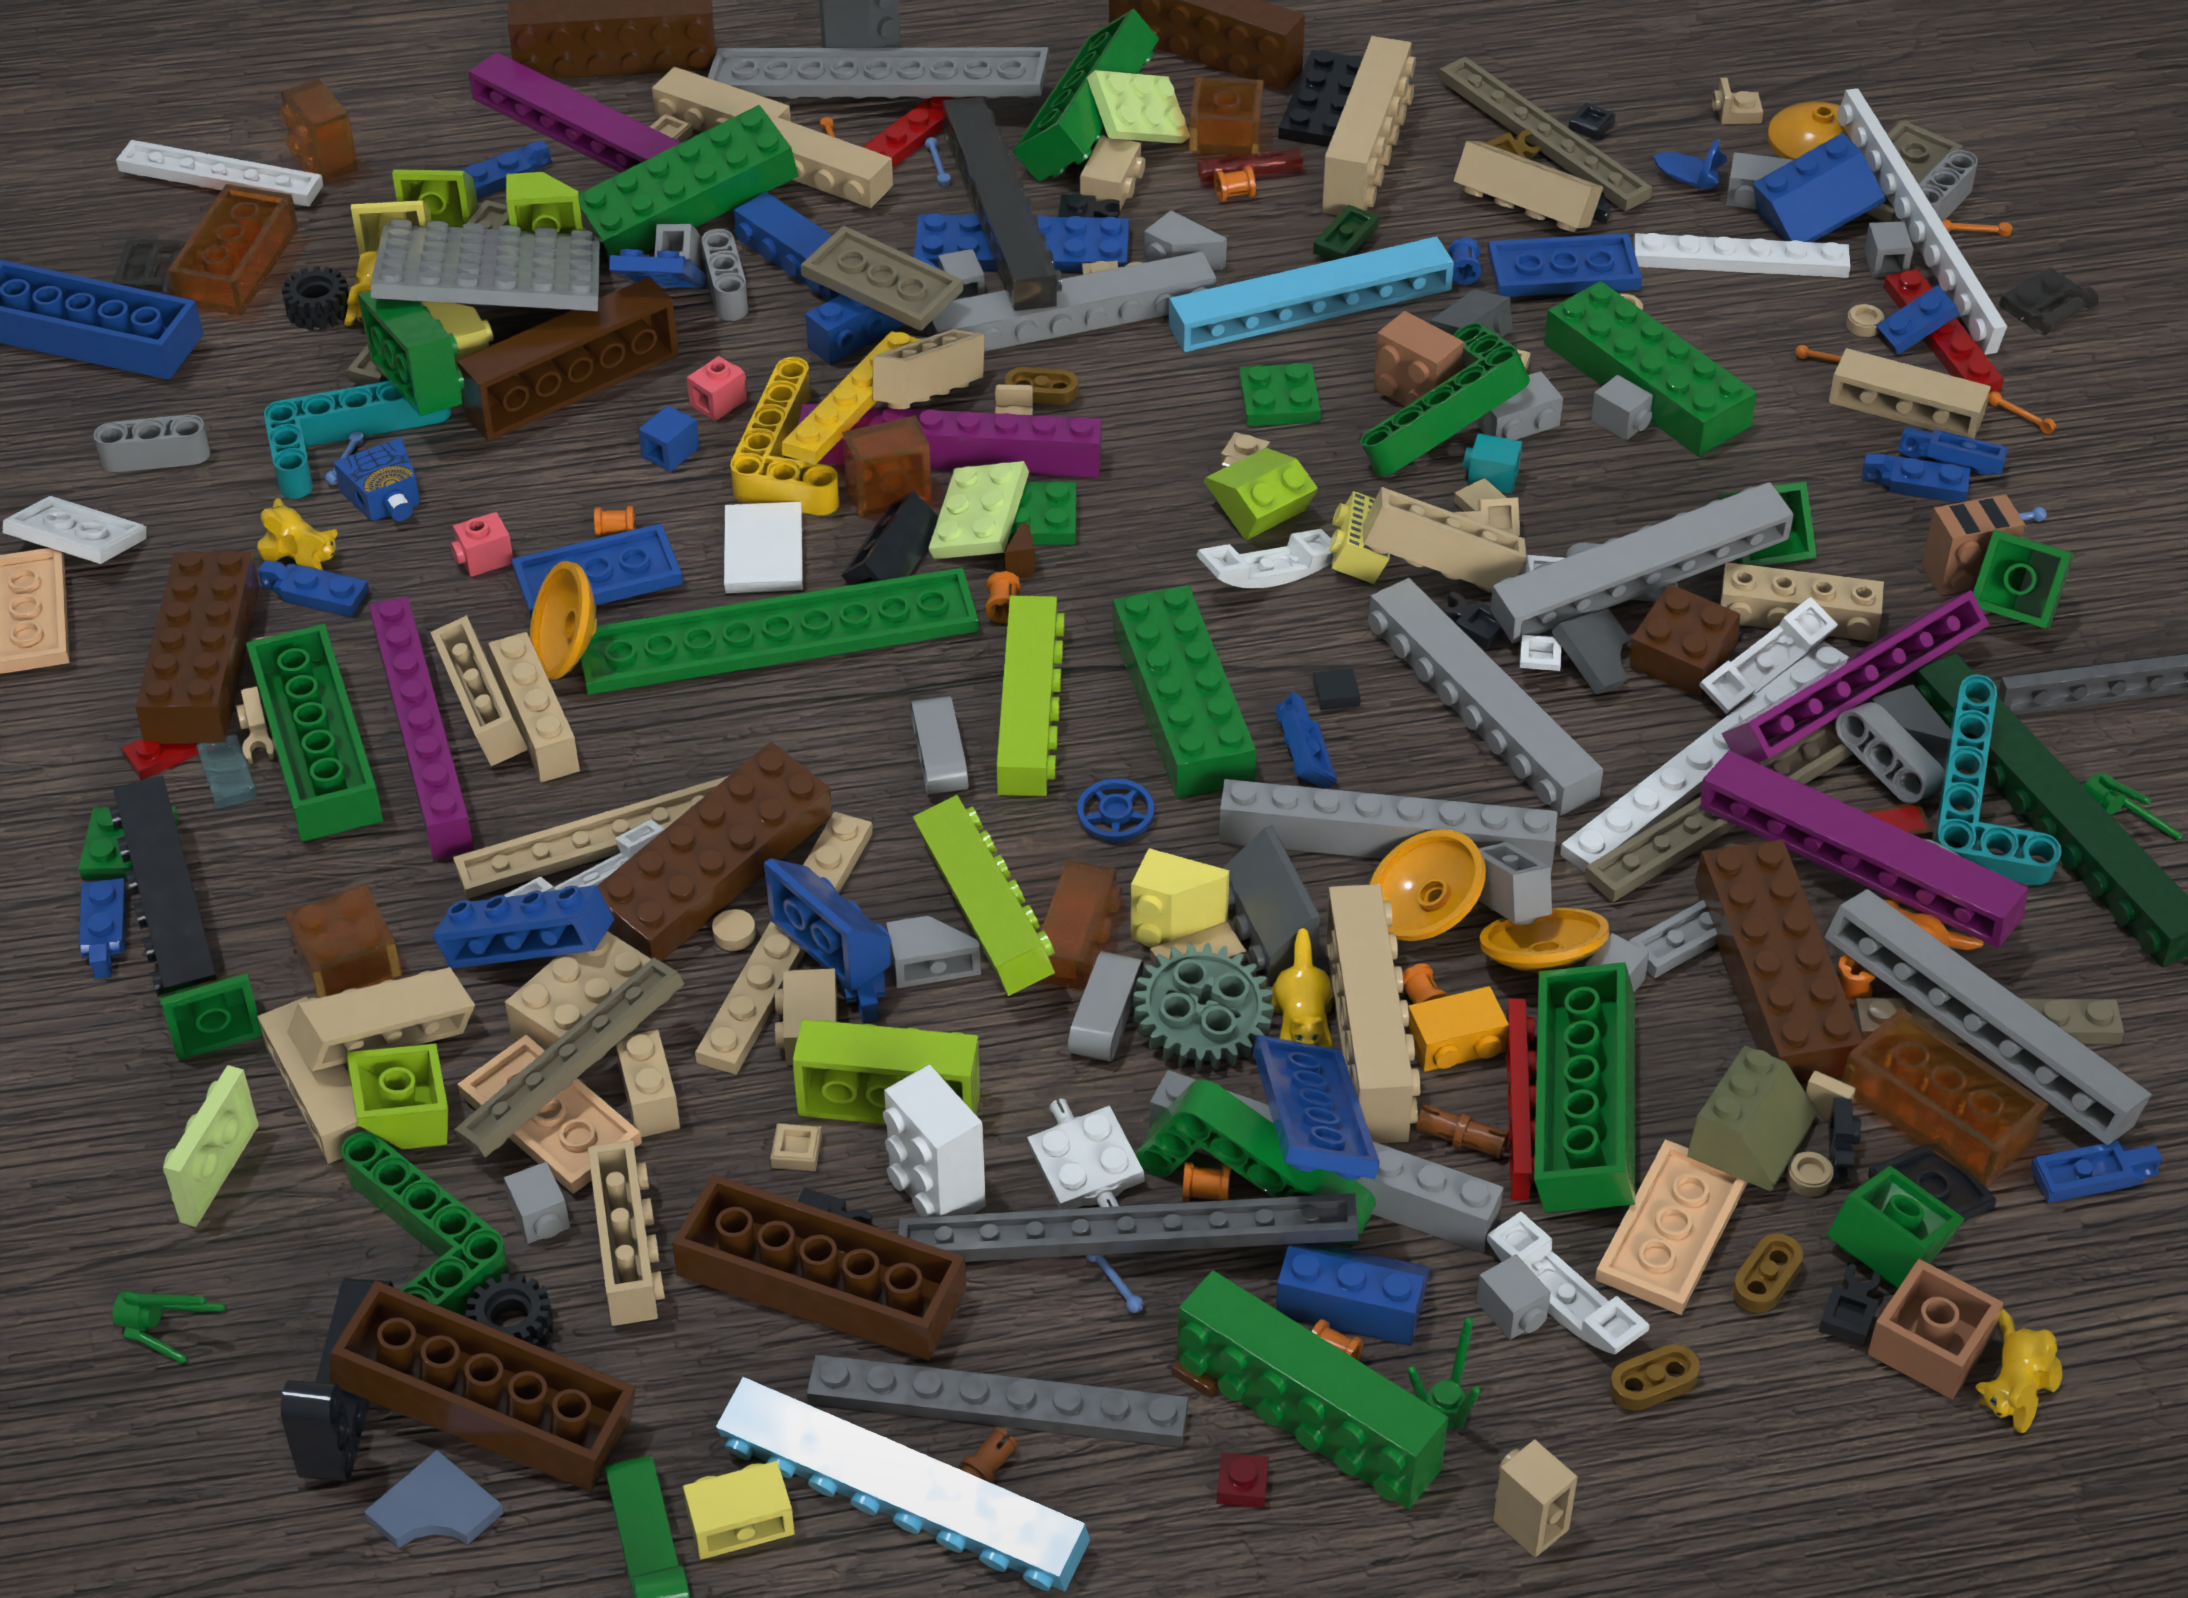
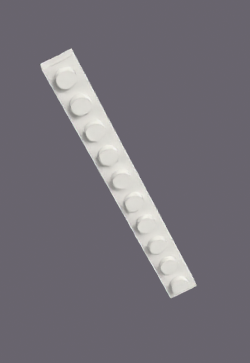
(1922, 222)
(1683, 775)

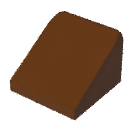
(1021, 553)

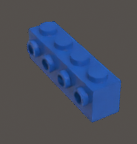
(847, 326)
(523, 926)

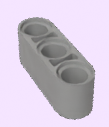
(1950, 182)
(724, 274)
(152, 443)
(939, 745)
(1872, 746)
(1105, 1006)

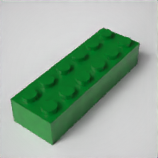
(1069, 116)
(688, 183)
(1691, 393)
(1183, 691)
(314, 733)
(1585, 1088)
(1311, 1389)

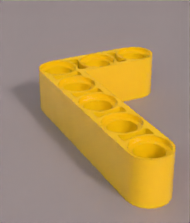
(758, 465)

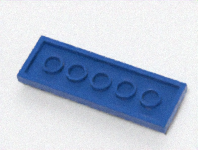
(1070, 239)
(1315, 1108)

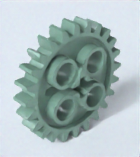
(1202, 1006)

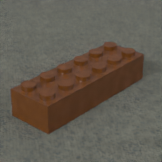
(1230, 35)
(611, 36)
(568, 358)
(198, 647)
(714, 852)
(1777, 958)
(820, 1266)
(482, 1385)

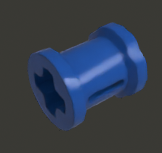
(1468, 263)

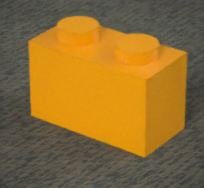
(1457, 1029)

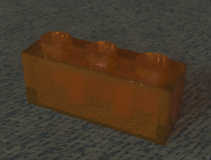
(1080, 921)

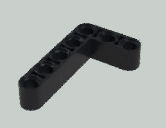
(318, 1416)

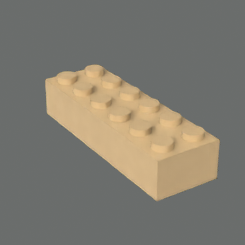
(1368, 126)
(1370, 1009)

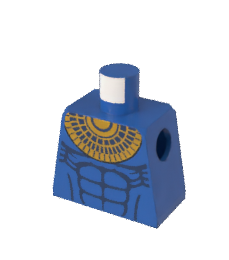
(379, 481)

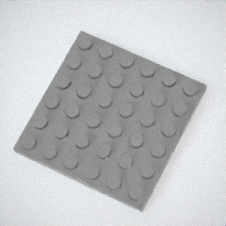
(487, 266)

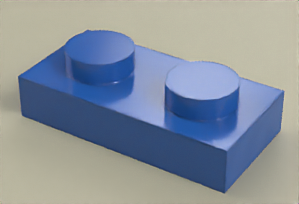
(1918, 319)

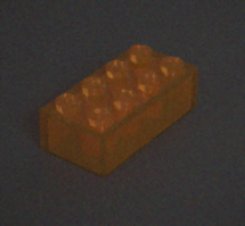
(234, 249)
(1944, 1096)

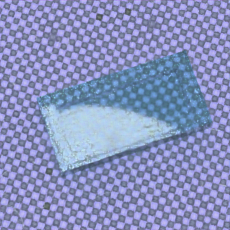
(226, 772)

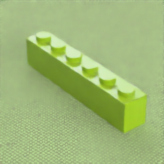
(1028, 696)
(984, 894)

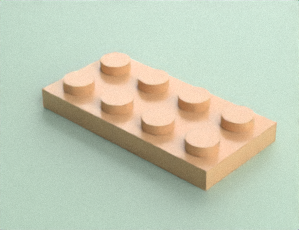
(33, 610)
(562, 1127)
(1670, 1229)

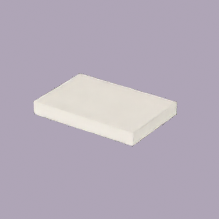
(74, 529)
(763, 547)

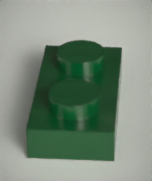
(1346, 233)

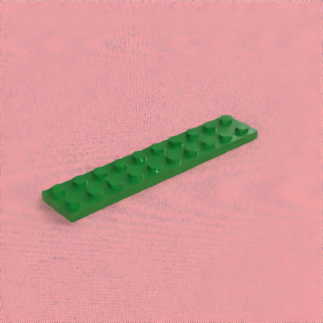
(778, 630)

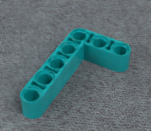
(331, 418)
(1968, 791)

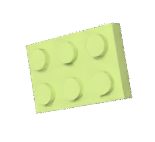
(1138, 107)
(979, 510)
(210, 1145)

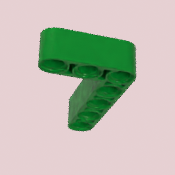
(1489, 378)
(1243, 1141)
(463, 1242)
(645, 1530)

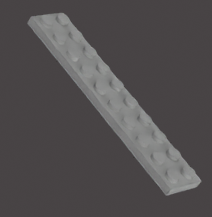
(883, 71)

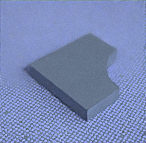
(434, 1501)

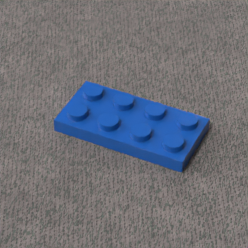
(1563, 264)
(666, 269)
(615, 565)

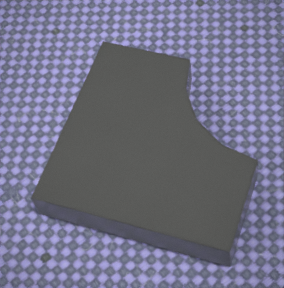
(1595, 648)

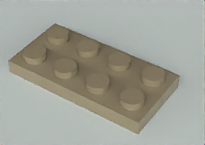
(1920, 152)
(882, 278)

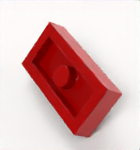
(152, 757)

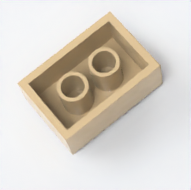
(570, 990)

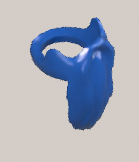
(1692, 170)

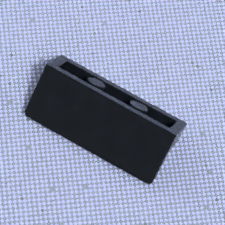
(894, 542)

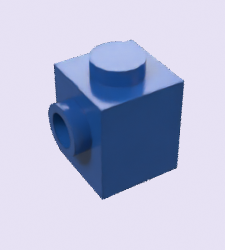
(668, 438)

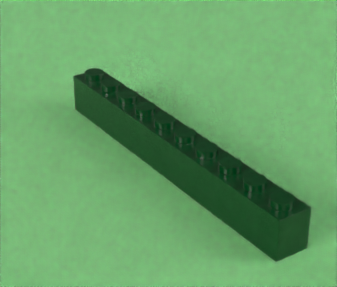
(2058, 805)

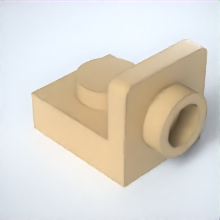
(1737, 107)
(1014, 399)

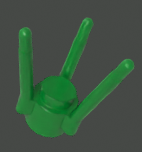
(2112, 797)
(142, 1311)
(1447, 1394)

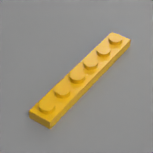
(840, 409)

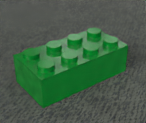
(413, 352)

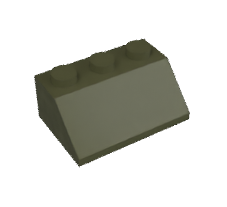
(1753, 1120)

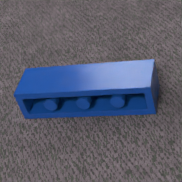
(781, 236)

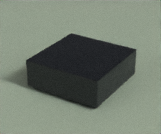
(1591, 121)
(1336, 689)

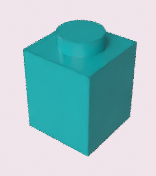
(1494, 460)

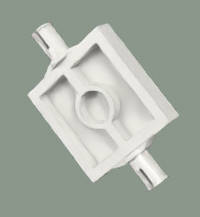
(1085, 1158)

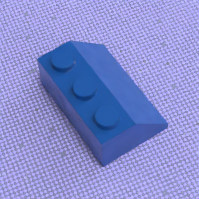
(1818, 191)
(826, 923)
(1352, 1291)

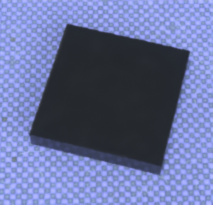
(1942, 1180)

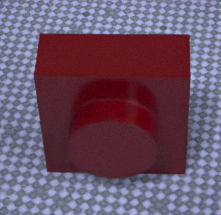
(1242, 1480)

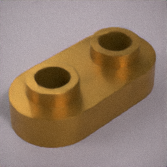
(1048, 385)
(1766, 1277)
(1651, 1378)

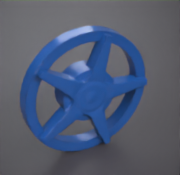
(1115, 810)

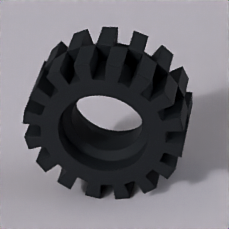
(316, 297)
(514, 1296)

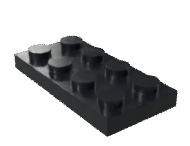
(1319, 98)

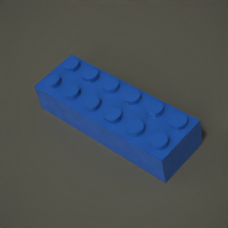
(96, 320)

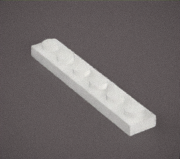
(216, 171)
(1742, 255)

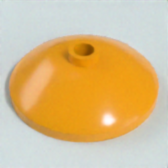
(1803, 128)
(563, 619)
(1430, 883)
(1548, 943)

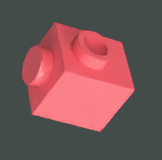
(717, 388)
(482, 544)

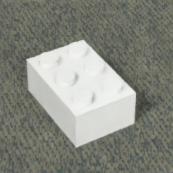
(934, 1146)

